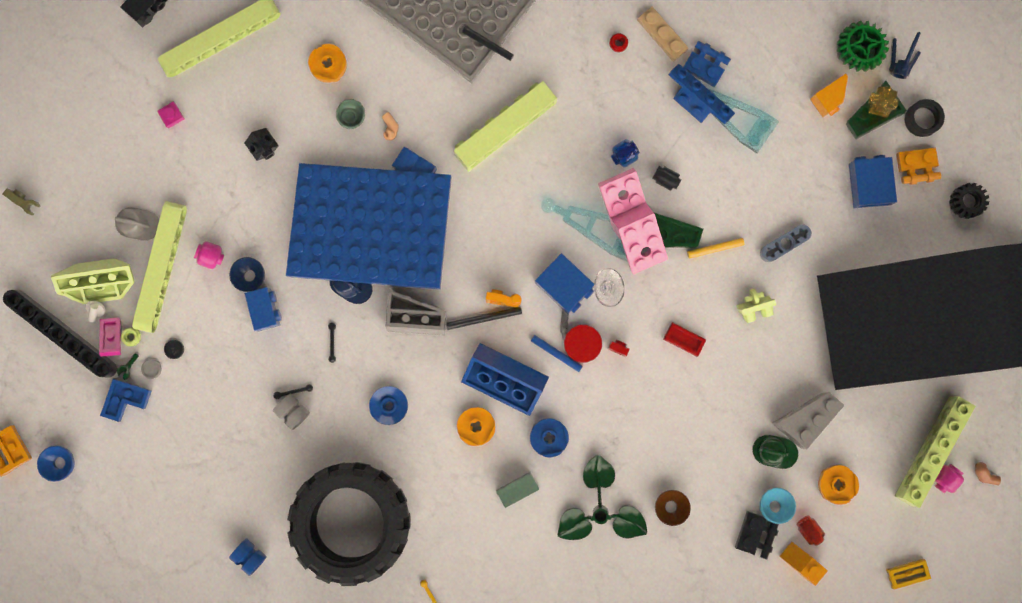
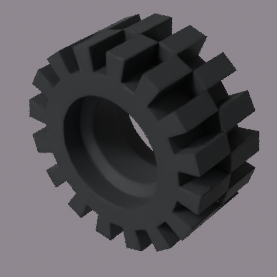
(977, 193)

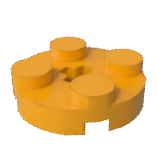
(333, 72)
(480, 436)
(847, 491)

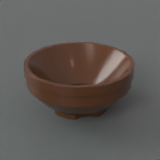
(682, 510)

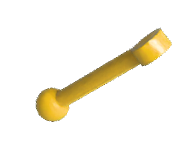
(424, 583)

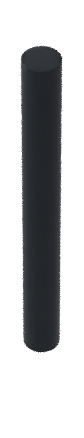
(484, 318)

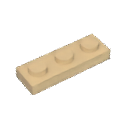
(662, 34)

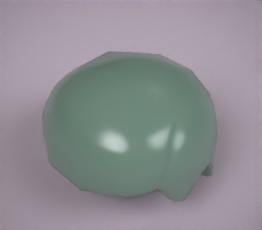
(350, 114)

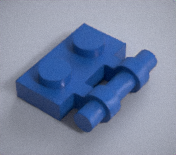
(703, 68)

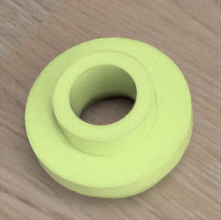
(125, 336)

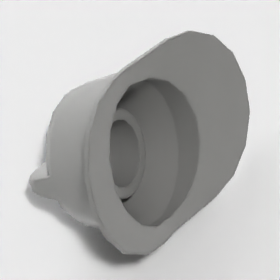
(137, 223)

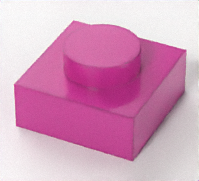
(170, 114)

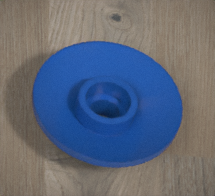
(378, 405)

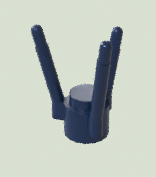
(903, 67)

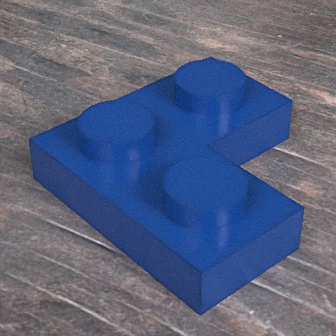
(120, 395)

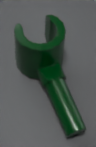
(125, 368)

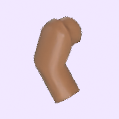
(984, 475)

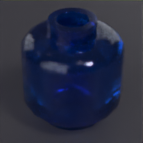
(625, 153)

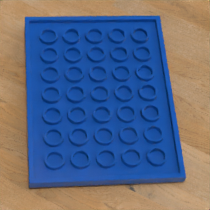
(369, 226)

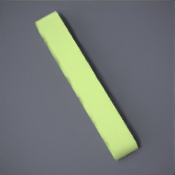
(218, 37)
(159, 267)

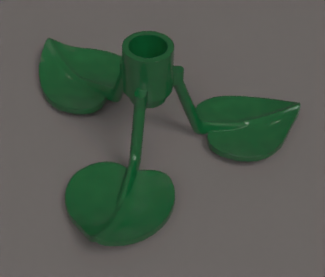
(628, 522)

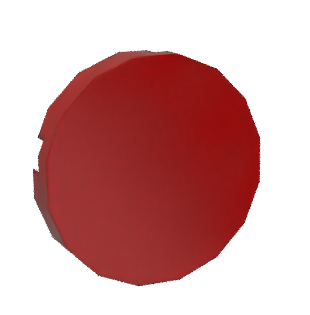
(583, 343)

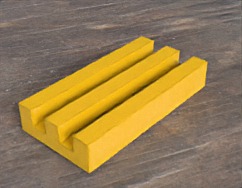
(893, 578)

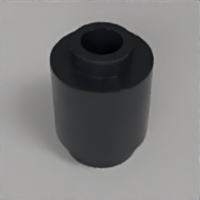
(667, 178)

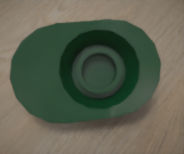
(775, 451)

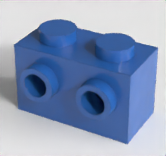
(263, 309)

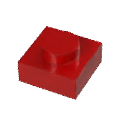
(619, 347)

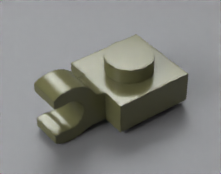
(19, 199)

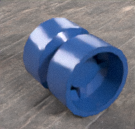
(247, 557)

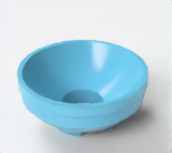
(786, 502)

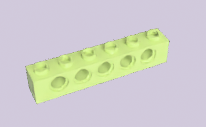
(935, 451)

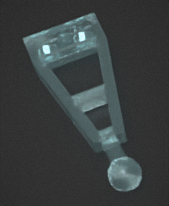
(759, 132)
(549, 205)

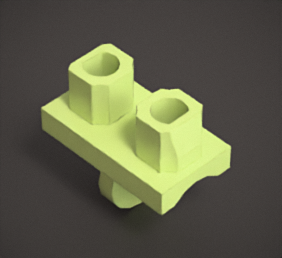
(754, 303)

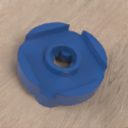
(558, 444)

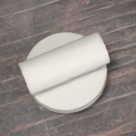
(95, 310)

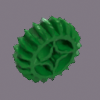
(864, 33)

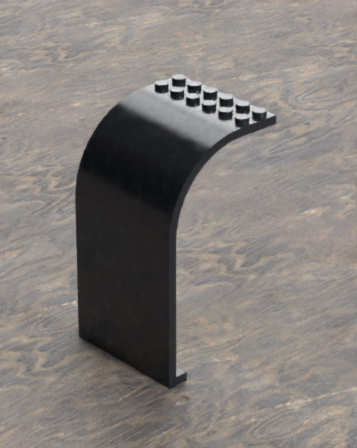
(924, 317)

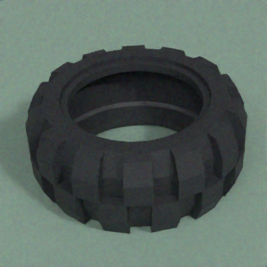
(317, 556)

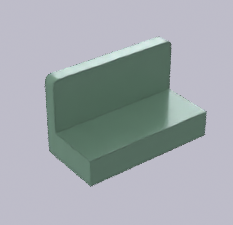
(517, 489)

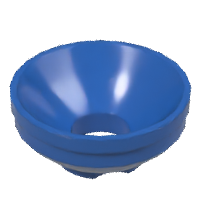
(47, 467)

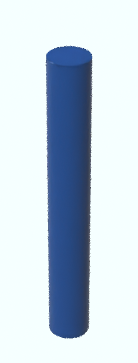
(556, 353)

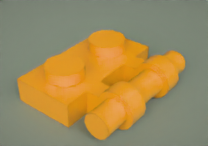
(917, 160)
(497, 297)

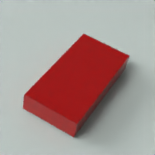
(684, 339)

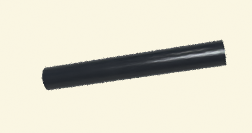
(486, 42)

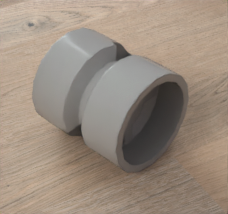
(291, 411)

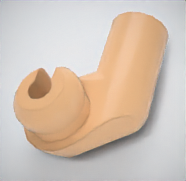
(392, 127)

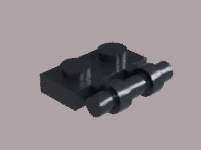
(751, 533)

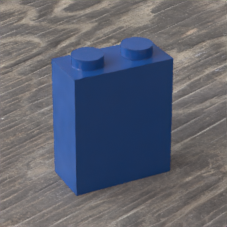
(872, 182)
(565, 284)

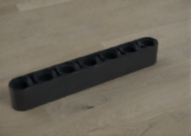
(51, 331)

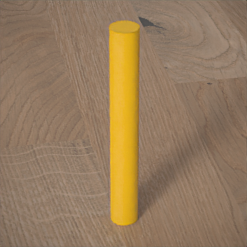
(715, 248)

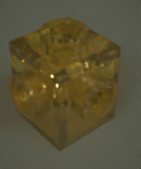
(883, 101)

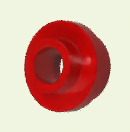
(618, 37)

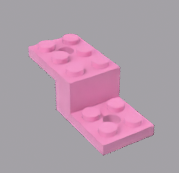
(633, 221)

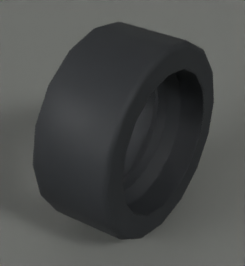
(931, 105)

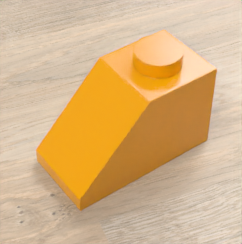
(831, 97)
(803, 563)

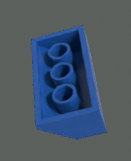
(504, 379)

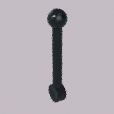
(332, 327)
(277, 395)

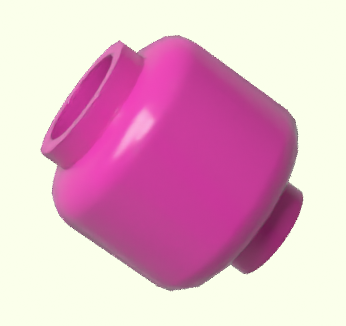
(209, 255)
(949, 479)

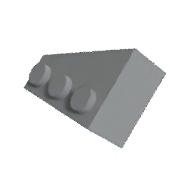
(412, 316)

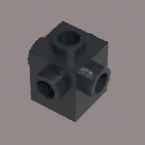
(261, 144)

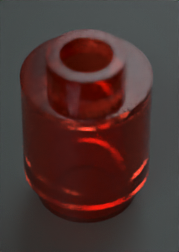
(811, 530)

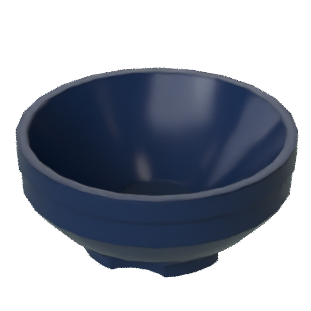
(238, 272)

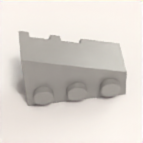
(809, 420)

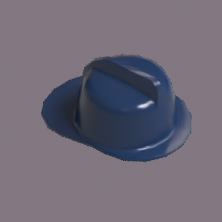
(352, 292)

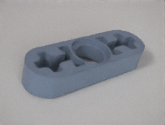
(800, 240)

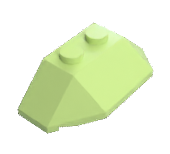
(94, 281)

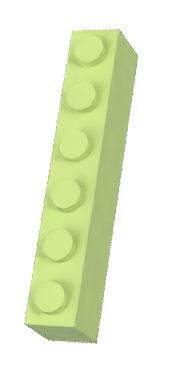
(505, 126)

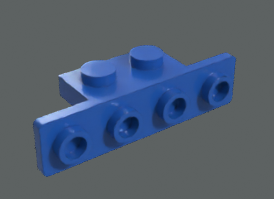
(697, 98)

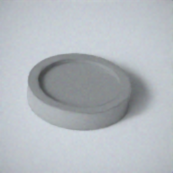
(151, 369)

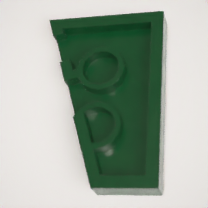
(865, 122)
(678, 233)

